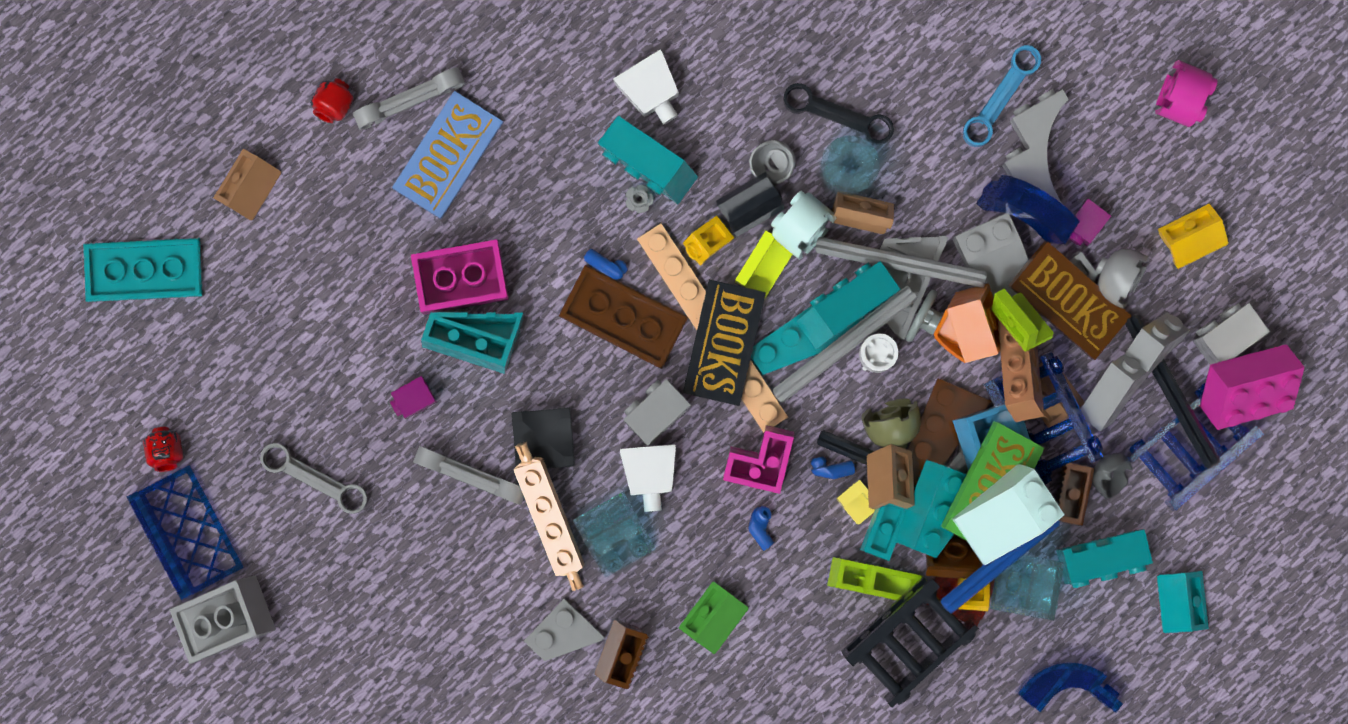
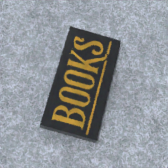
(724, 342)

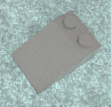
(993, 249)
(222, 619)

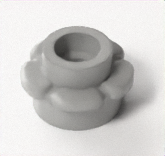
(642, 206)

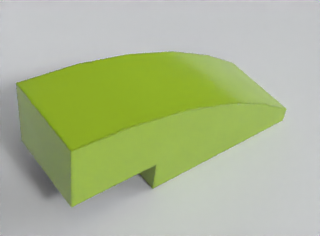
(870, 579)

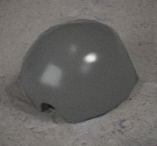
(1102, 478)

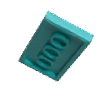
(143, 270)

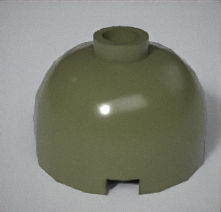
(893, 424)

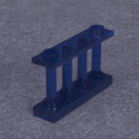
(1090, 445)
(1200, 475)

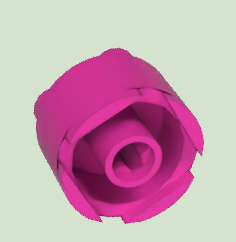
(1185, 94)

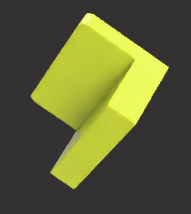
(764, 265)

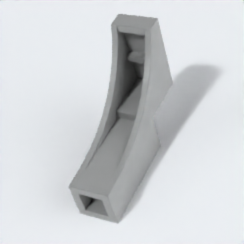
(1033, 130)
(1132, 369)

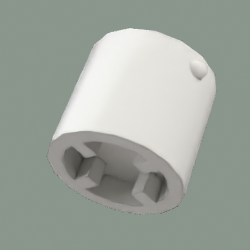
(878, 353)

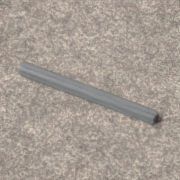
(901, 262)
(845, 344)

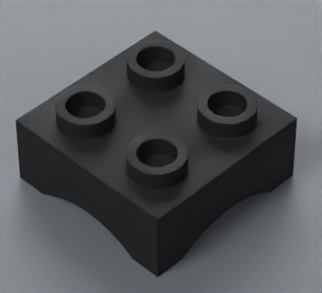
(546, 434)

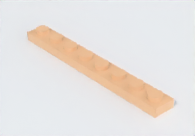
(690, 297)

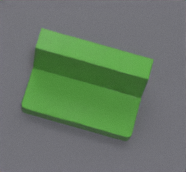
(713, 617)

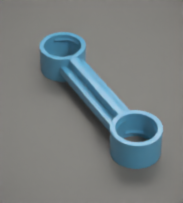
(1002, 95)

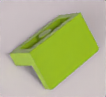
(1021, 319)

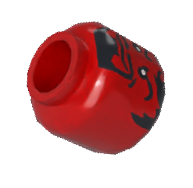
(331, 100)
(163, 449)

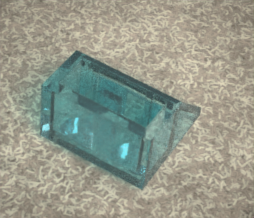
(614, 534)

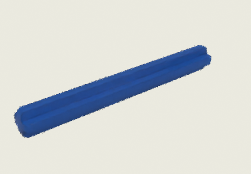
(987, 573)

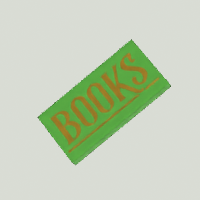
(996, 457)

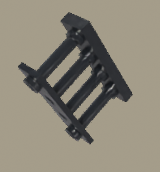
(904, 612)

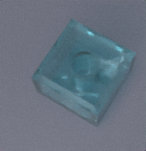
(1029, 587)

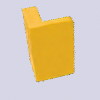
(1194, 235)

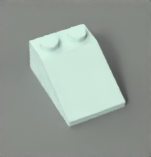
(1008, 514)

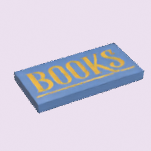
(447, 155)

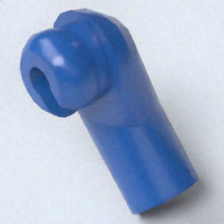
(832, 471)
(758, 527)

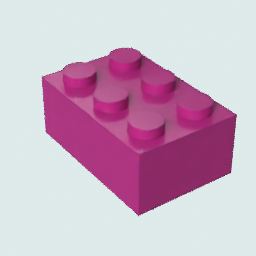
(459, 277)
(1252, 386)

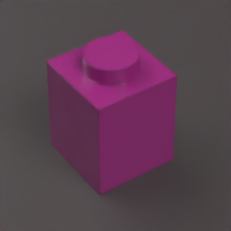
(1092, 220)
(412, 398)

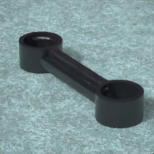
(838, 114)

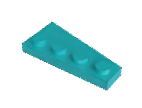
(788, 346)

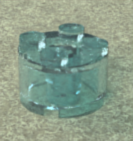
(864, 159)

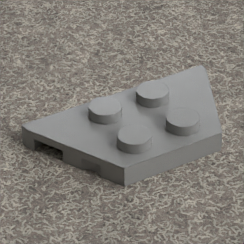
(925, 248)

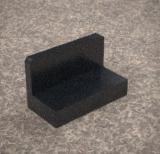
(751, 204)

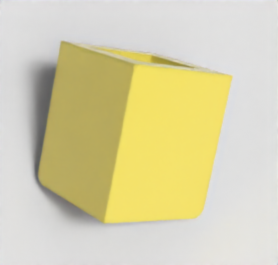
(856, 502)

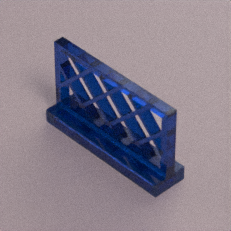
(161, 543)

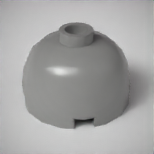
(1121, 275)

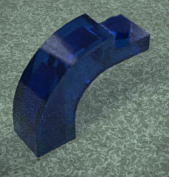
(1032, 206)
(1053, 678)

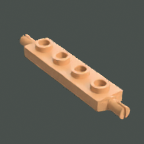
(549, 516)

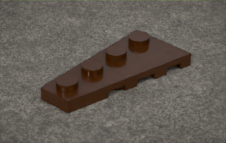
(937, 432)

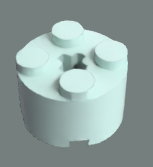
(802, 224)

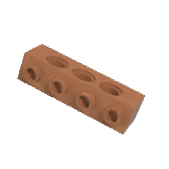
(1020, 378)

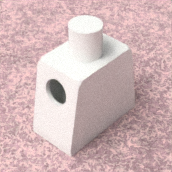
(650, 87)
(649, 472)

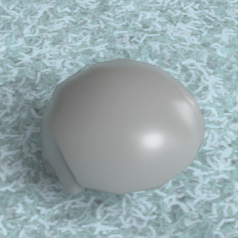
(781, 156)

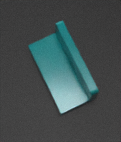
(883, 531)
(1182, 602)

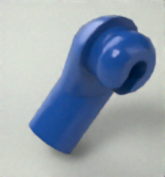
(604, 265)

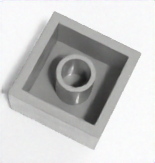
(1231, 335)
(656, 412)

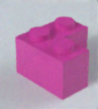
(761, 469)

